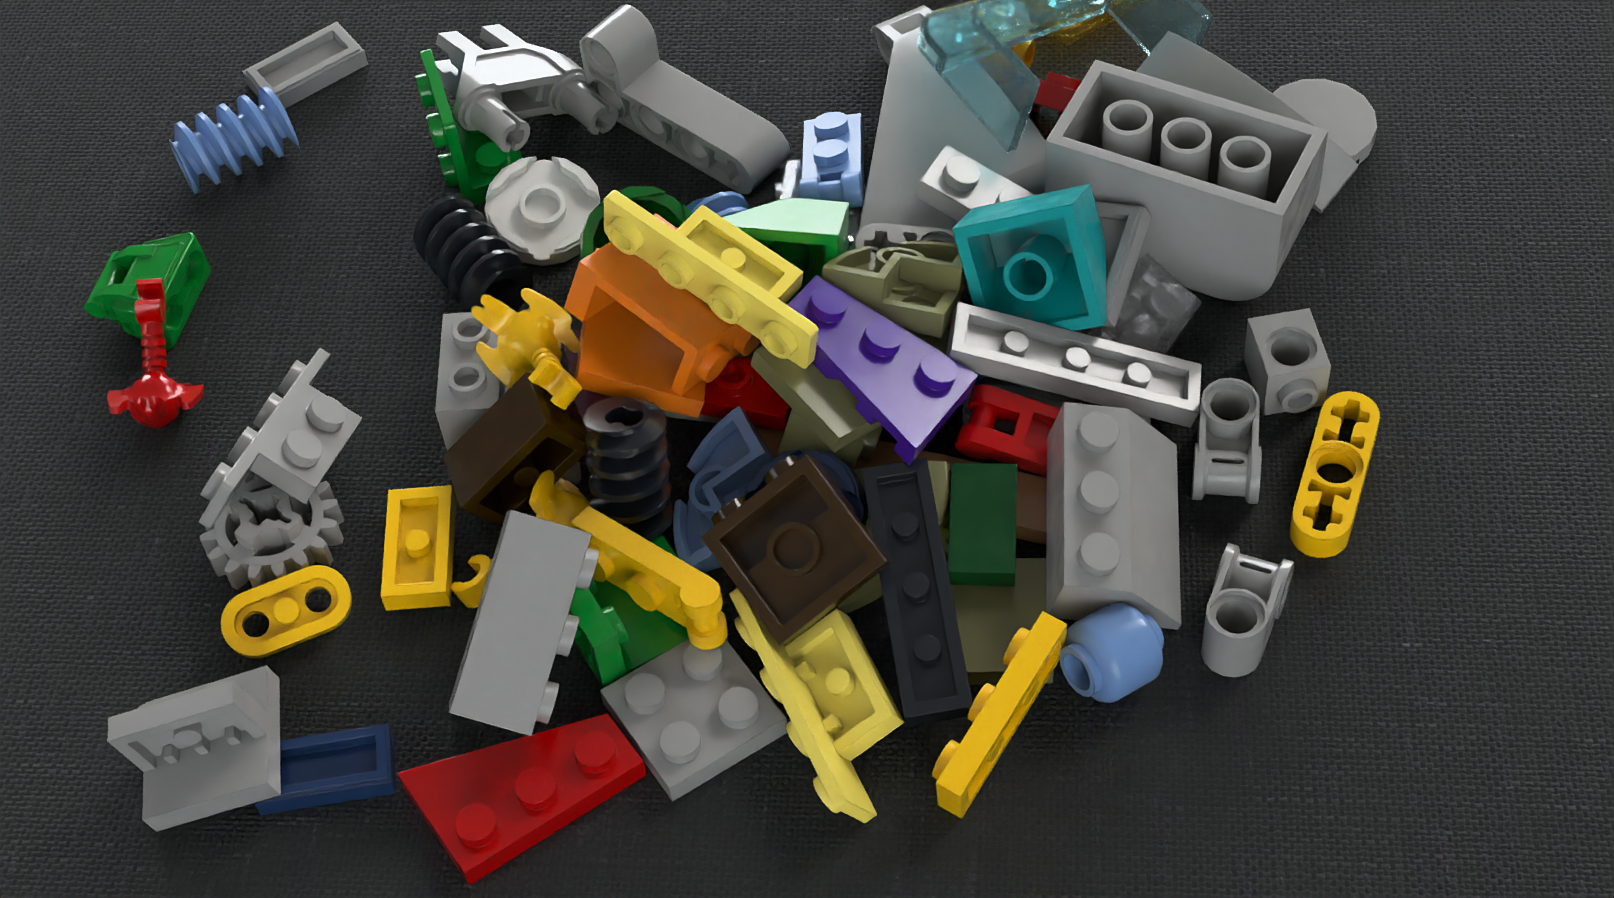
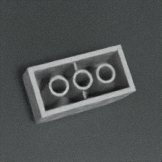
(1213, 174)

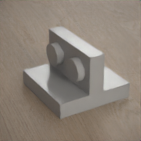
(204, 747)

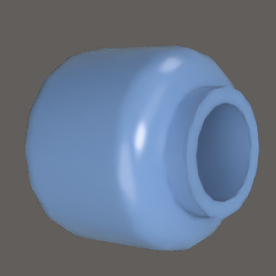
(1112, 652)

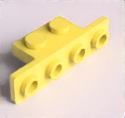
(721, 267)
(831, 697)

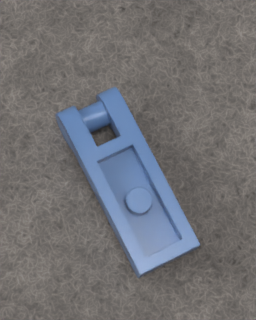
(833, 159)

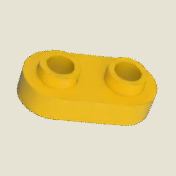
(286, 608)

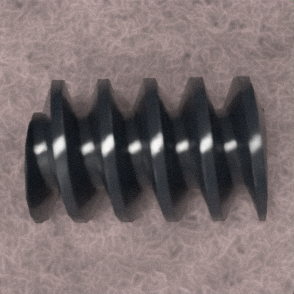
(469, 254)
(630, 464)

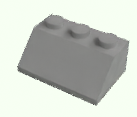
(1111, 515)
(523, 623)

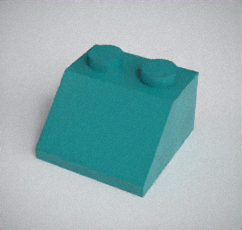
(1038, 258)

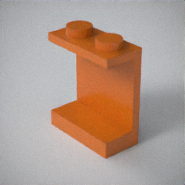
(671, 311)

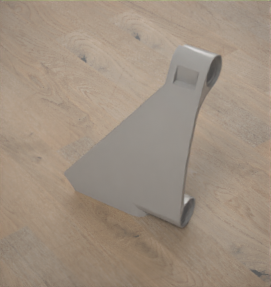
(916, 124)

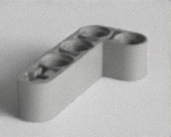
(676, 109)

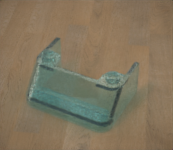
(974, 37)

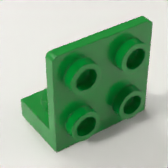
(471, 156)
(617, 632)

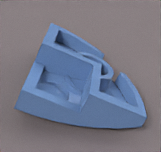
(722, 470)

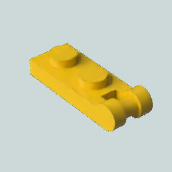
(656, 579)

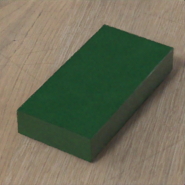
(983, 524)

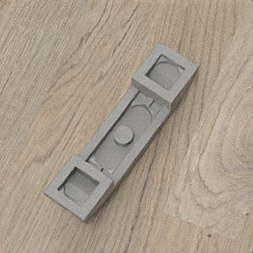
(1196, 68)

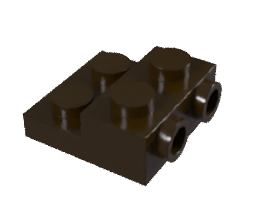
(794, 547)

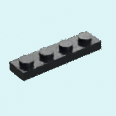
(917, 593)

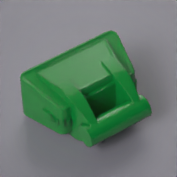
(175, 260)

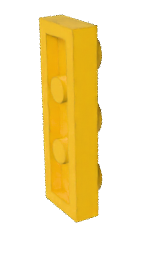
(998, 713)

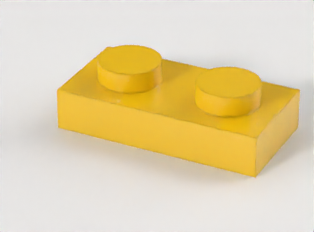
(418, 548)

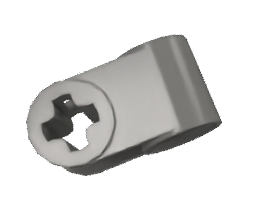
(1228, 451)
(1244, 601)

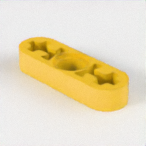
(1341, 496)

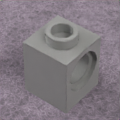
(1286, 361)

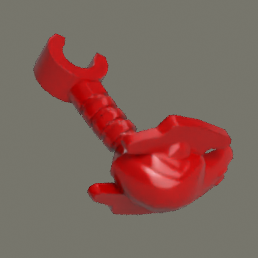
(155, 396)

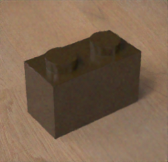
(511, 447)

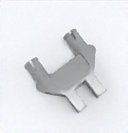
(514, 83)

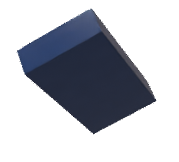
(334, 768)

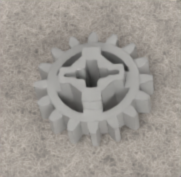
(272, 533)

